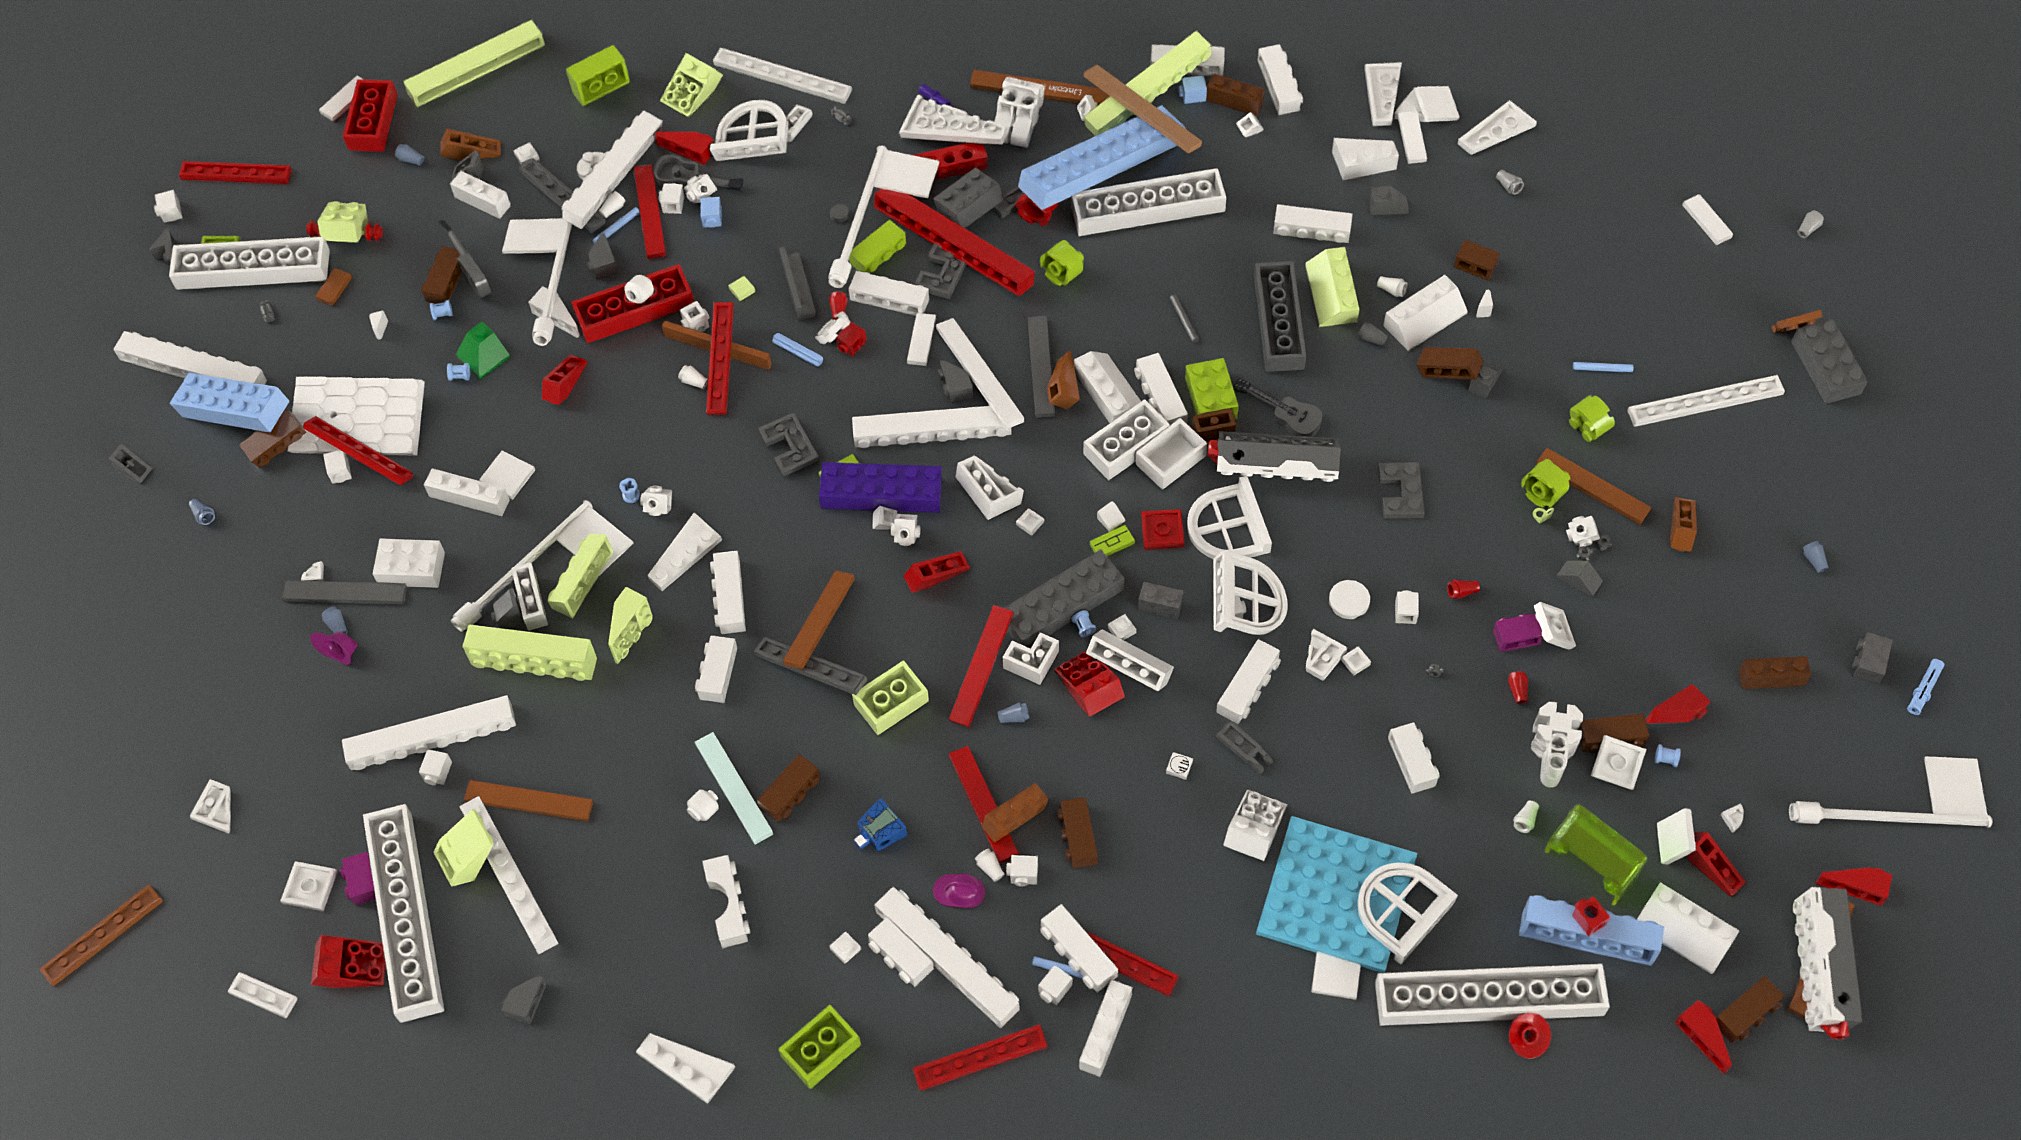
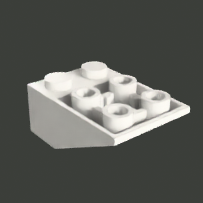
(1255, 825)

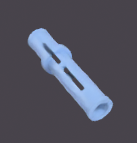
(1917, 704)

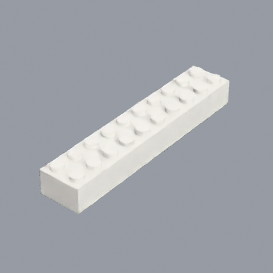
(403, 913)
(1491, 994)

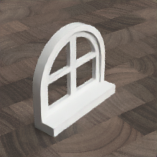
(752, 146)
(1251, 517)
(1225, 593)
(1424, 922)

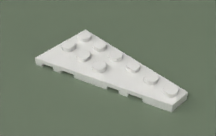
(947, 123)

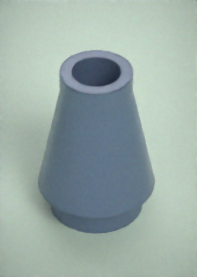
(409, 155)
(202, 513)
(1815, 554)
(334, 620)
(1014, 713)

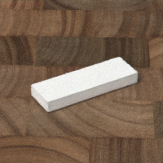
(340, 102)
(1412, 137)
(1707, 219)
(921, 339)
(262, 995)

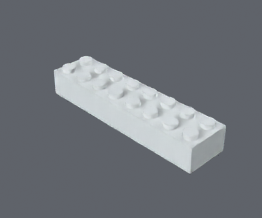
(1148, 202)
(249, 263)

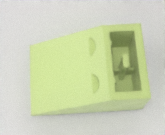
(690, 85)
(629, 618)
(464, 849)

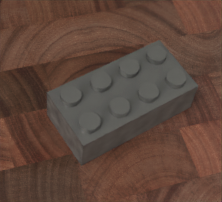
(1829, 361)

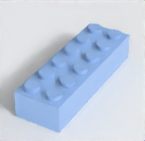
(229, 402)
(1620, 938)

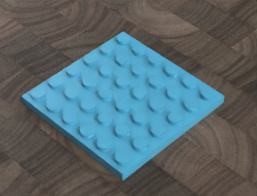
(1318, 890)

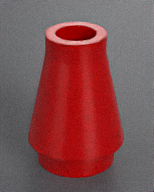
(837, 303)
(1461, 588)
(1519, 686)

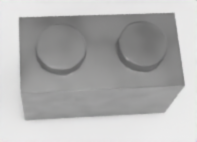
(1160, 600)
(1872, 657)

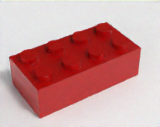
(370, 115)

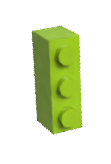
(877, 247)

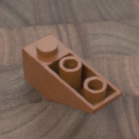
(1063, 384)

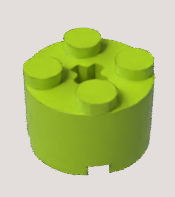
(1062, 263)
(1591, 418)
(1545, 483)

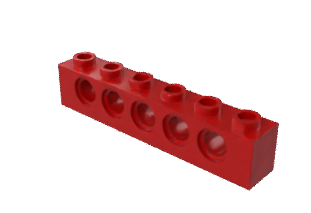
(958, 159)

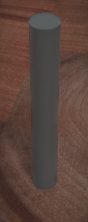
(1184, 318)

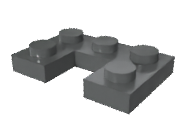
(946, 282)
(802, 451)
(1411, 500)

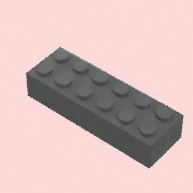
(1279, 316)
(1057, 600)

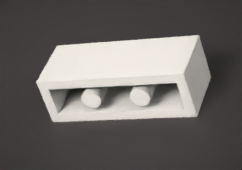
(480, 194)
(529, 596)
(716, 669)
(1413, 757)
(900, 952)

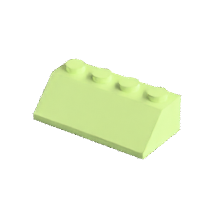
(1332, 288)
(580, 575)

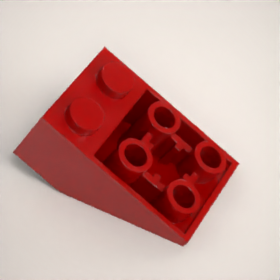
(1090, 683)
(348, 963)

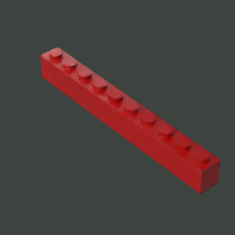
(956, 240)

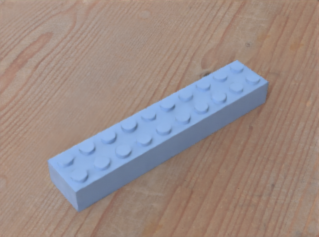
(1093, 161)

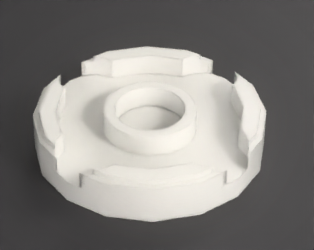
(1349, 599)

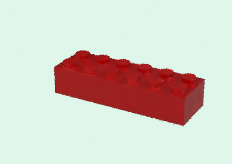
(612, 312)

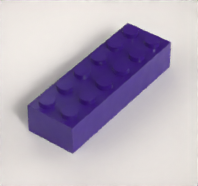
(885, 485)

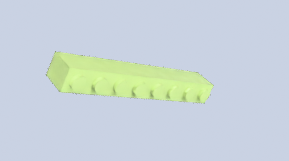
(474, 63)
(1151, 82)

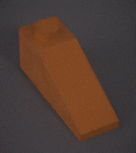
(459, 145)
(1683, 524)

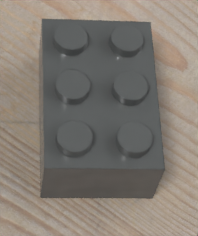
(969, 198)

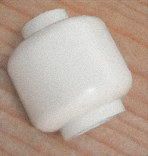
(639, 289)
(702, 805)

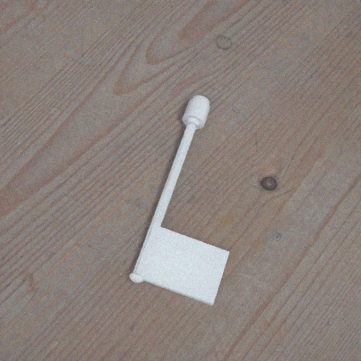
(891, 172)
(541, 237)
(570, 535)
(1954, 795)

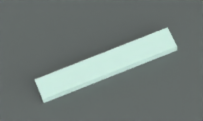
(734, 788)

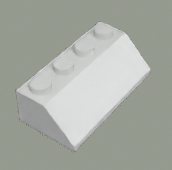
(1425, 313)
(1105, 384)
(1689, 928)

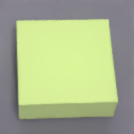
(741, 288)

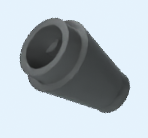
(1372, 334)

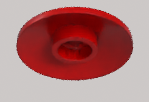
(1538, 1035)

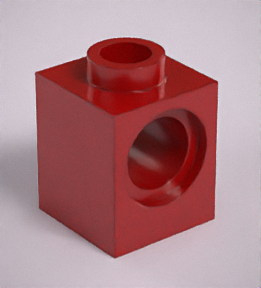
(851, 339)
(1588, 924)

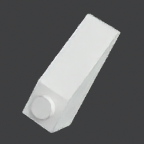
(559, 314)

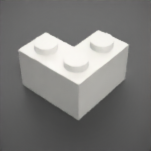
(1032, 662)

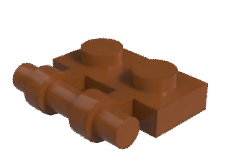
(1797, 321)

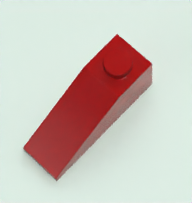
(686, 144)
(561, 380)
(935, 570)
(1681, 707)
(1715, 864)
(1862, 883)
(1704, 1032)

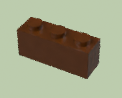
(1235, 94)
(442, 276)
(1450, 363)
(265, 445)
(1774, 672)
(1625, 728)
(789, 788)
(1077, 832)
(1749, 1010)

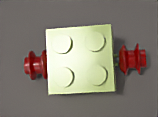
(344, 223)

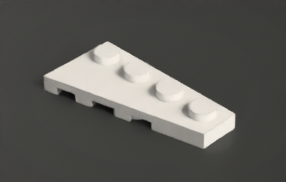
(1382, 90)
(1499, 126)
(686, 549)
(686, 1066)

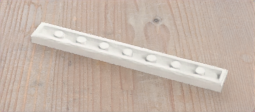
(782, 75)
(980, 373)
(1705, 400)

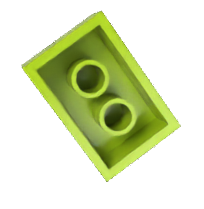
(598, 75)
(1211, 387)
(819, 1046)

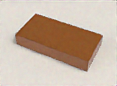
(333, 287)

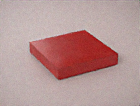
(1162, 529)

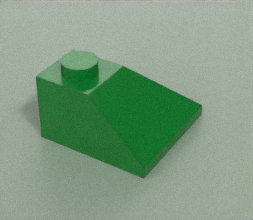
(482, 350)

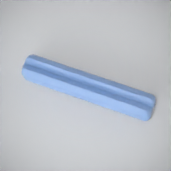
(797, 349)

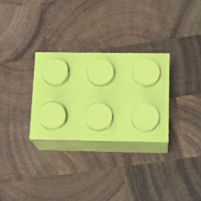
(890, 697)

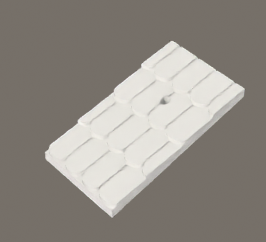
(371, 410)

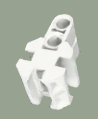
(1016, 115)
(1555, 740)

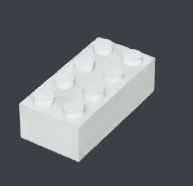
(1117, 443)

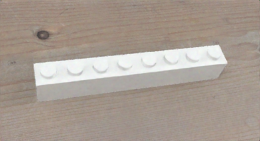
(611, 170)
(181, 360)
(927, 426)
(428, 733)
(513, 883)
(948, 958)

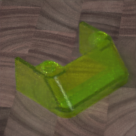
(1600, 849)

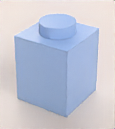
(1193, 89)
(711, 212)

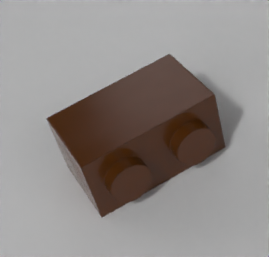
(1476, 260)
(1210, 424)

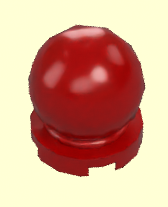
(1032, 213)

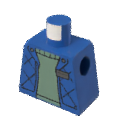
(879, 827)

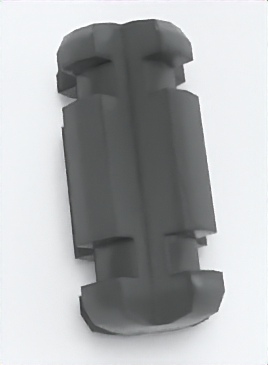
(841, 115)
(266, 310)

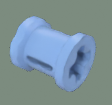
(441, 309)
(458, 371)
(629, 490)
(1083, 623)
(1667, 755)

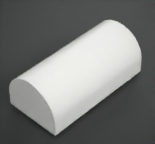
(796, 121)

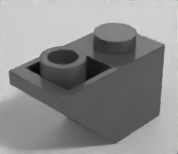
(956, 382)

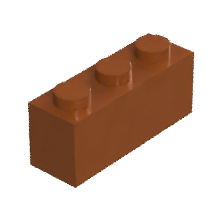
(1014, 812)

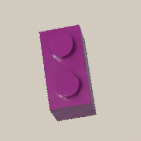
(1517, 632)
(359, 878)

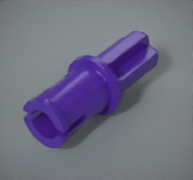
(929, 93)

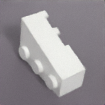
(1364, 157)
(986, 488)

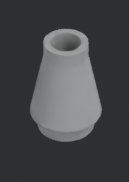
(1510, 182)
(1811, 222)

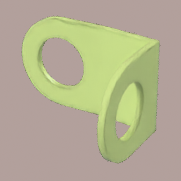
(1545, 516)

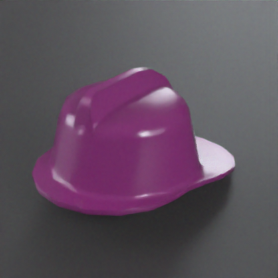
(335, 646)
(959, 890)

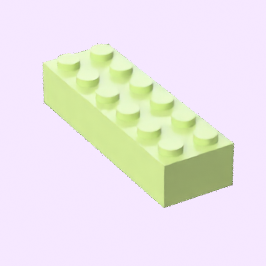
(530, 652)

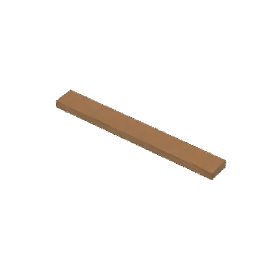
(1143, 109)

